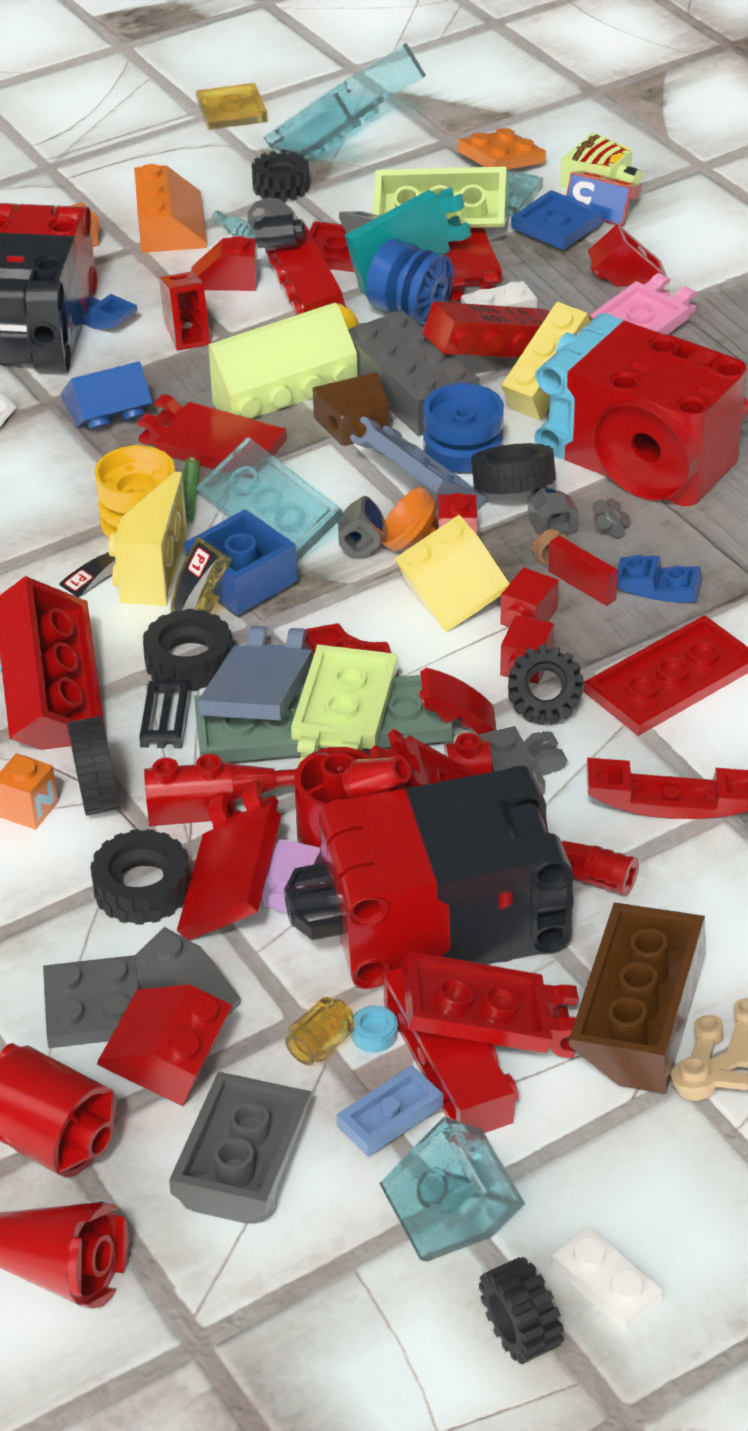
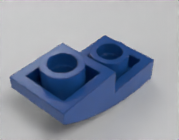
(648, 579)

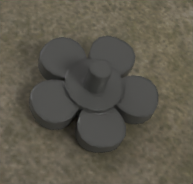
(610, 517)

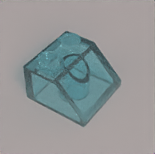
(451, 1190)

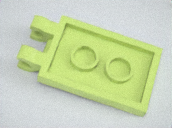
(343, 699)

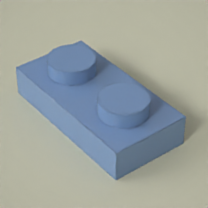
(389, 1110)

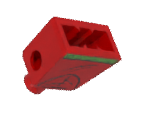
(185, 302)

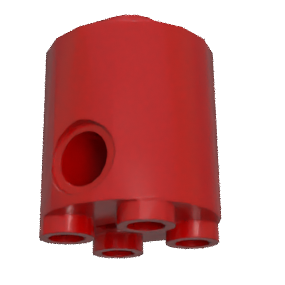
(318, 783)
(53, 1111)

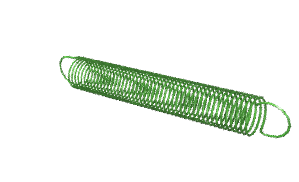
(192, 497)

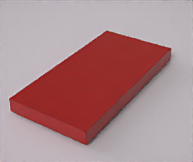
(669, 675)

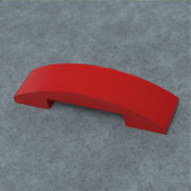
(667, 795)

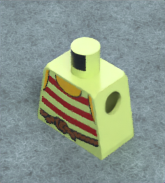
(601, 157)

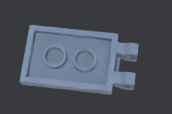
(414, 460)
(258, 677)

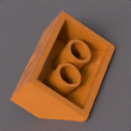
(168, 210)

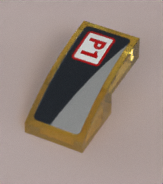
(199, 577)

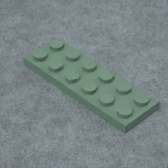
(262, 739)

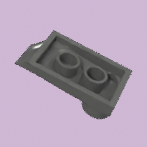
(239, 1148)

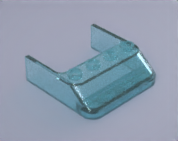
(342, 106)

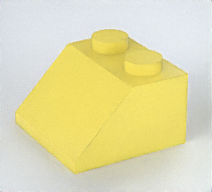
(452, 573)

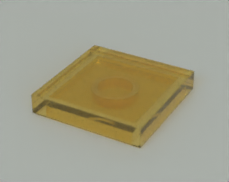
(231, 106)

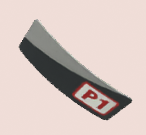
(89, 574)

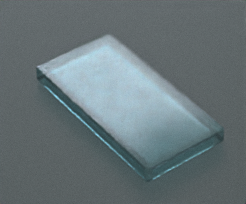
(273, 493)

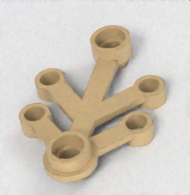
(701, 1074)

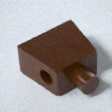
(344, 402)

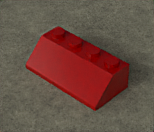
(46, 663)

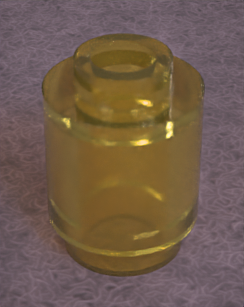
(320, 1030)

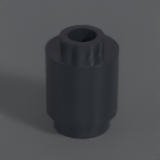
(279, 231)

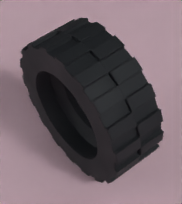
(513, 468)
(185, 628)
(93, 765)
(146, 902)

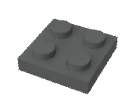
(87, 999)

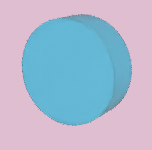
(374, 1029)

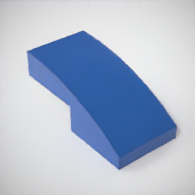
(107, 312)

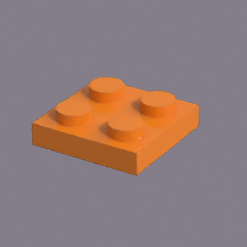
(501, 149)

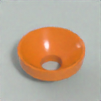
(410, 520)

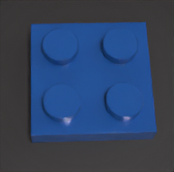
(557, 219)

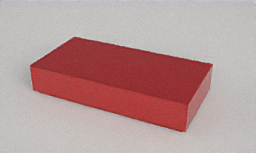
(583, 570)

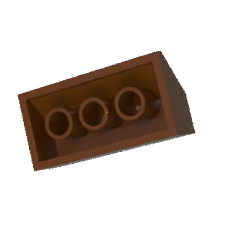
(640, 995)

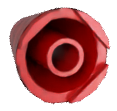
(66, 1249)

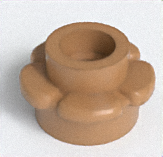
(540, 544)

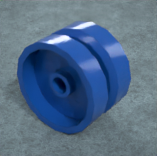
(460, 423)

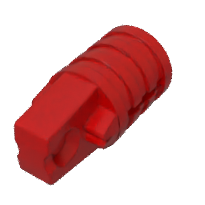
(602, 867)

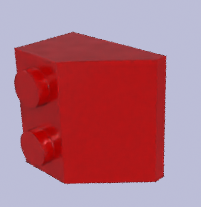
(166, 1039)

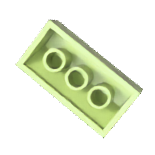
(482, 188)
(281, 362)

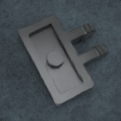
(535, 752)

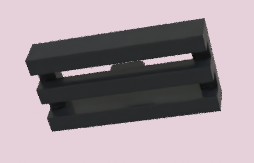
(164, 735)

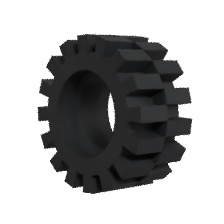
(280, 175)
(552, 661)
(521, 1310)

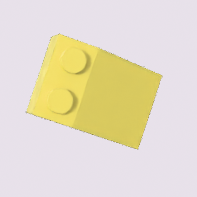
(150, 544)

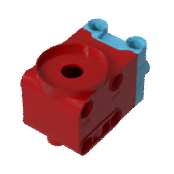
(644, 409)

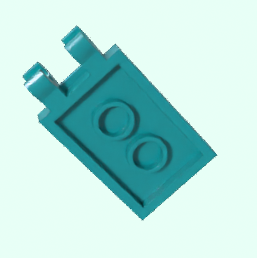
(415, 221)

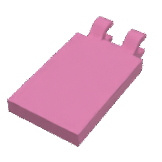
(651, 305)

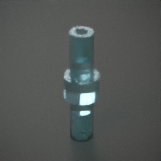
(235, 226)

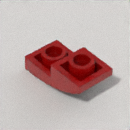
(456, 699)

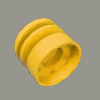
(125, 479)

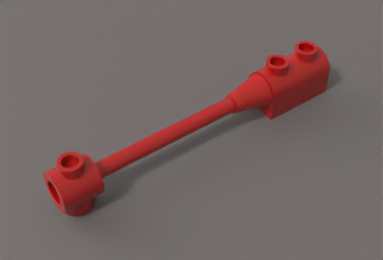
(184, 791)

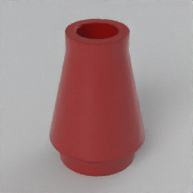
(375, 775)

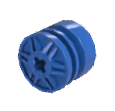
(408, 279)

